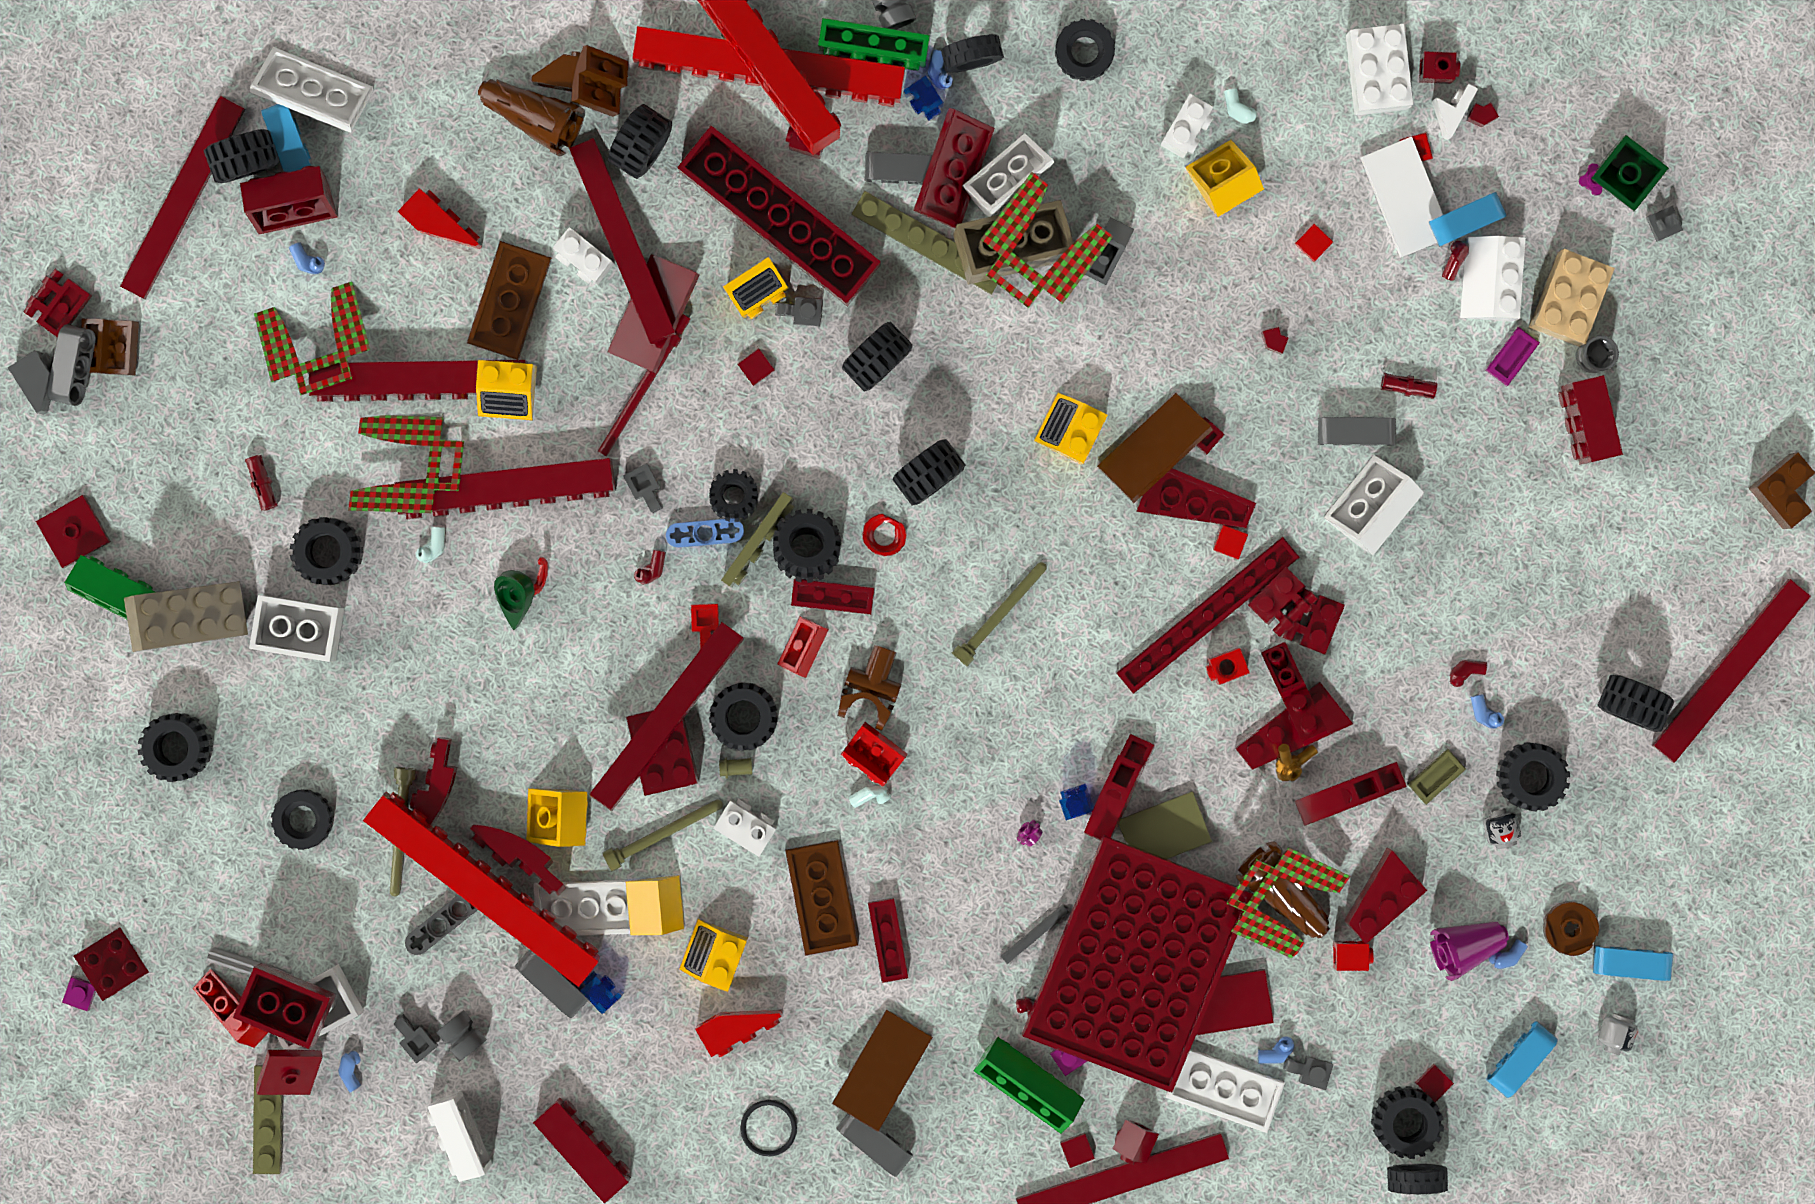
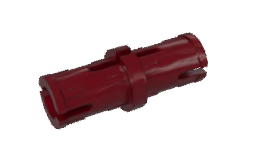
(1408, 386)
(261, 482)

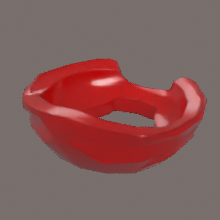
(888, 550)

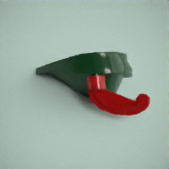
(516, 592)

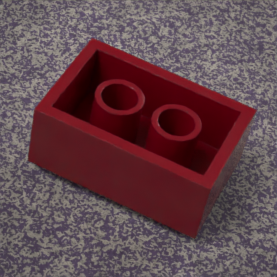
(1590, 420)
(673, 763)
(284, 1005)

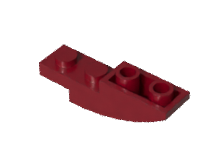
(1294, 694)
(440, 782)
(1119, 787)
(1350, 793)
(511, 848)

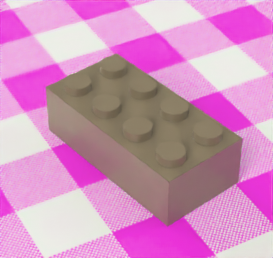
(1039, 246)
(185, 616)

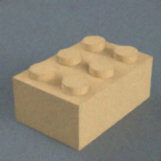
(1571, 297)

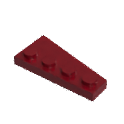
(1196, 500)
(1264, 743)

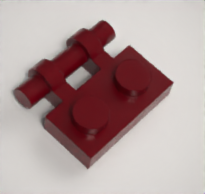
(63, 307)
(1278, 596)
(1320, 626)

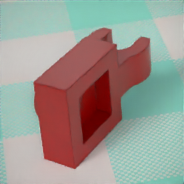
(704, 620)

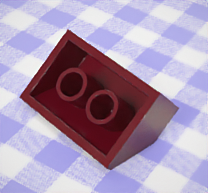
(288, 199)

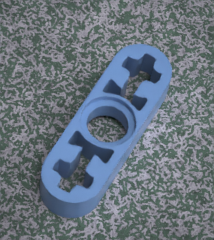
(685, 542)

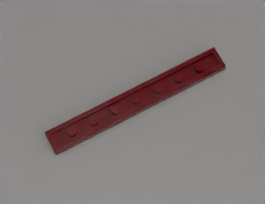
(180, 200)
(622, 241)
(1207, 615)
(1731, 670)
(666, 716)
(1129, 1177)

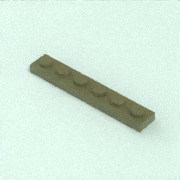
(913, 235)

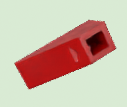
(430, 219)
(223, 1002)
(731, 1027)

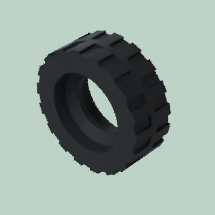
(1088, 29)
(972, 53)
(282, 826)
(1417, 1179)

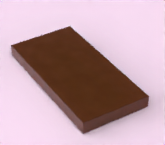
(509, 300)
(1155, 447)
(821, 897)
(882, 1070)

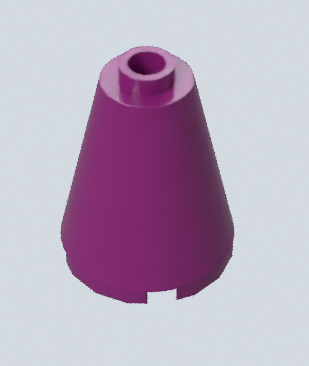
(1466, 946)

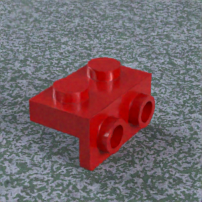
(873, 754)

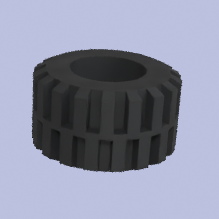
(640, 141)
(241, 156)
(877, 356)
(929, 472)
(803, 524)
(349, 553)
(1635, 703)
(722, 727)
(197, 747)
(1510, 774)
(1391, 1106)

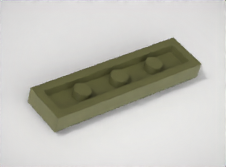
(752, 550)
(266, 1131)

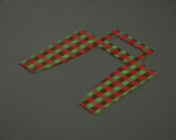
(1010, 228)
(348, 334)
(407, 496)
(1296, 869)

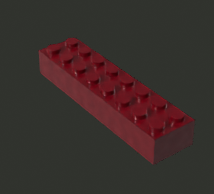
(779, 216)

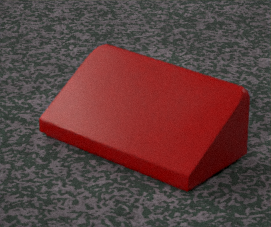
(802, 647)

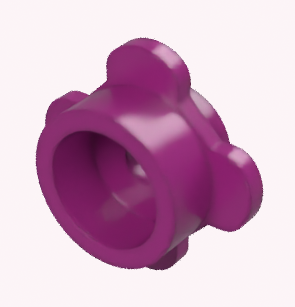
(1588, 183)
(1029, 833)

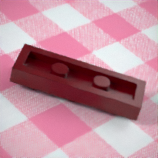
(832, 596)
(888, 940)

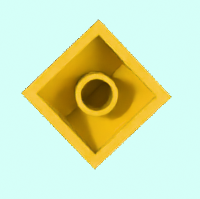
(654, 905)

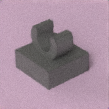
(1664, 223)

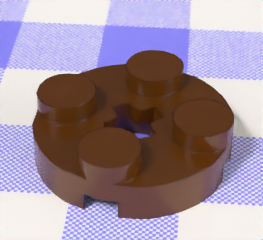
(1584, 935)

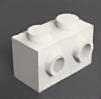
(1189, 121)
(584, 256)
(745, 826)

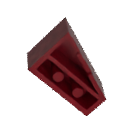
(1384, 897)

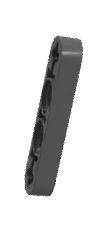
(445, 913)

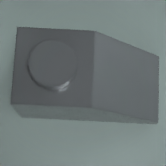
(1106, 262)
(33, 377)

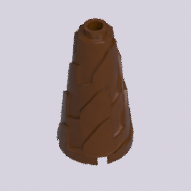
(541, 117)
(1286, 897)

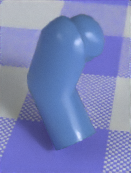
(937, 73)
(305, 262)
(1484, 715)
(1509, 958)
(1279, 1052)
(346, 1070)

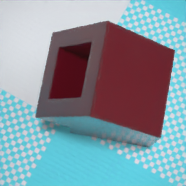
(1482, 115)
(1274, 340)

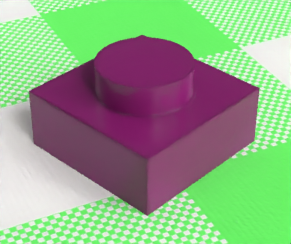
(79, 994)
(1066, 1062)

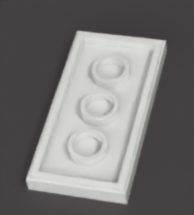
(311, 89)
(1403, 195)
(588, 906)
(1227, 1090)

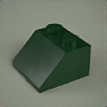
(1629, 172)

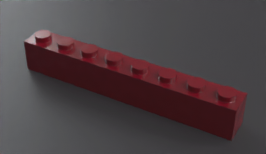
(400, 380)
(522, 486)

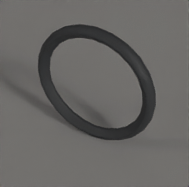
(772, 1103)

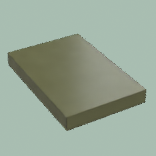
(1167, 827)

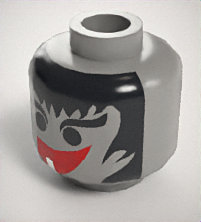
(1502, 828)
(1618, 1033)

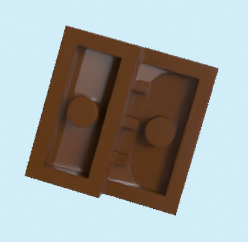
(599, 80)
(114, 346)

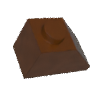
(558, 73)

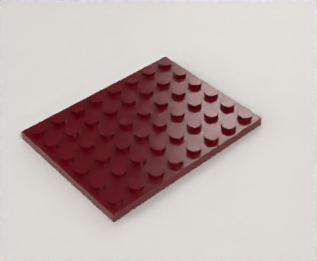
(1136, 964)

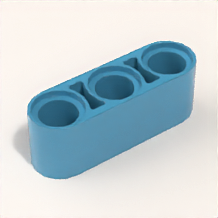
(286, 138)
(1467, 219)
(1633, 964)
(1523, 1060)

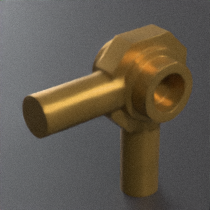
(1289, 765)

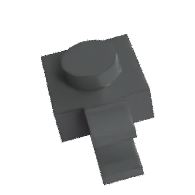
(805, 311)
(642, 484)
(417, 1041)
(1312, 1072)

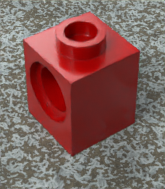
(1239, 666)
(1352, 956)

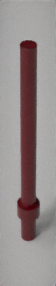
(640, 391)

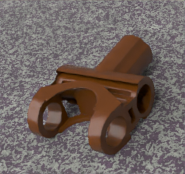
(872, 684)

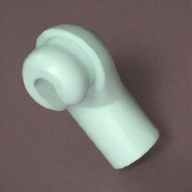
(1238, 110)
(434, 547)
(869, 793)

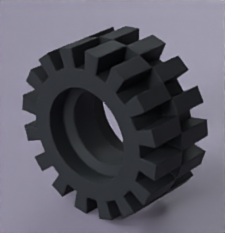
(737, 480)

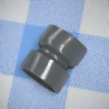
(894, 13)
(1597, 354)
(461, 1035)

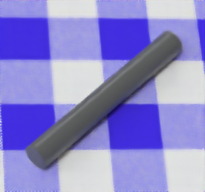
(1034, 934)

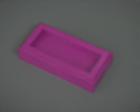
(1512, 356)

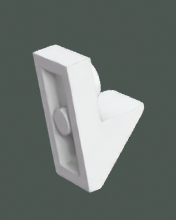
(1450, 116)

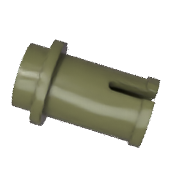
(735, 767)

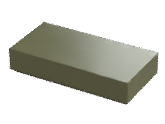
(1436, 776)

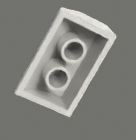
(1006, 173)
(1493, 278)
(1374, 504)
(459, 1137)

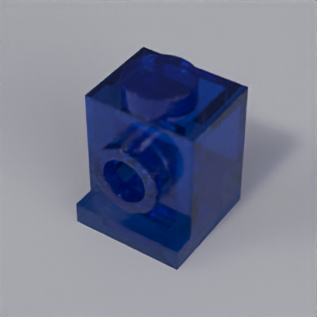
(924, 98)
(1076, 802)
(600, 991)

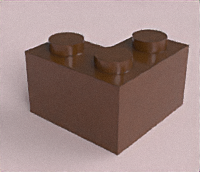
(1778, 492)

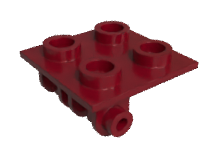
(111, 964)

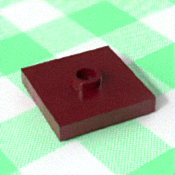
(73, 531)
(289, 1072)

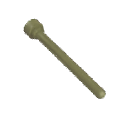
(966, 651)
(403, 779)
(616, 857)

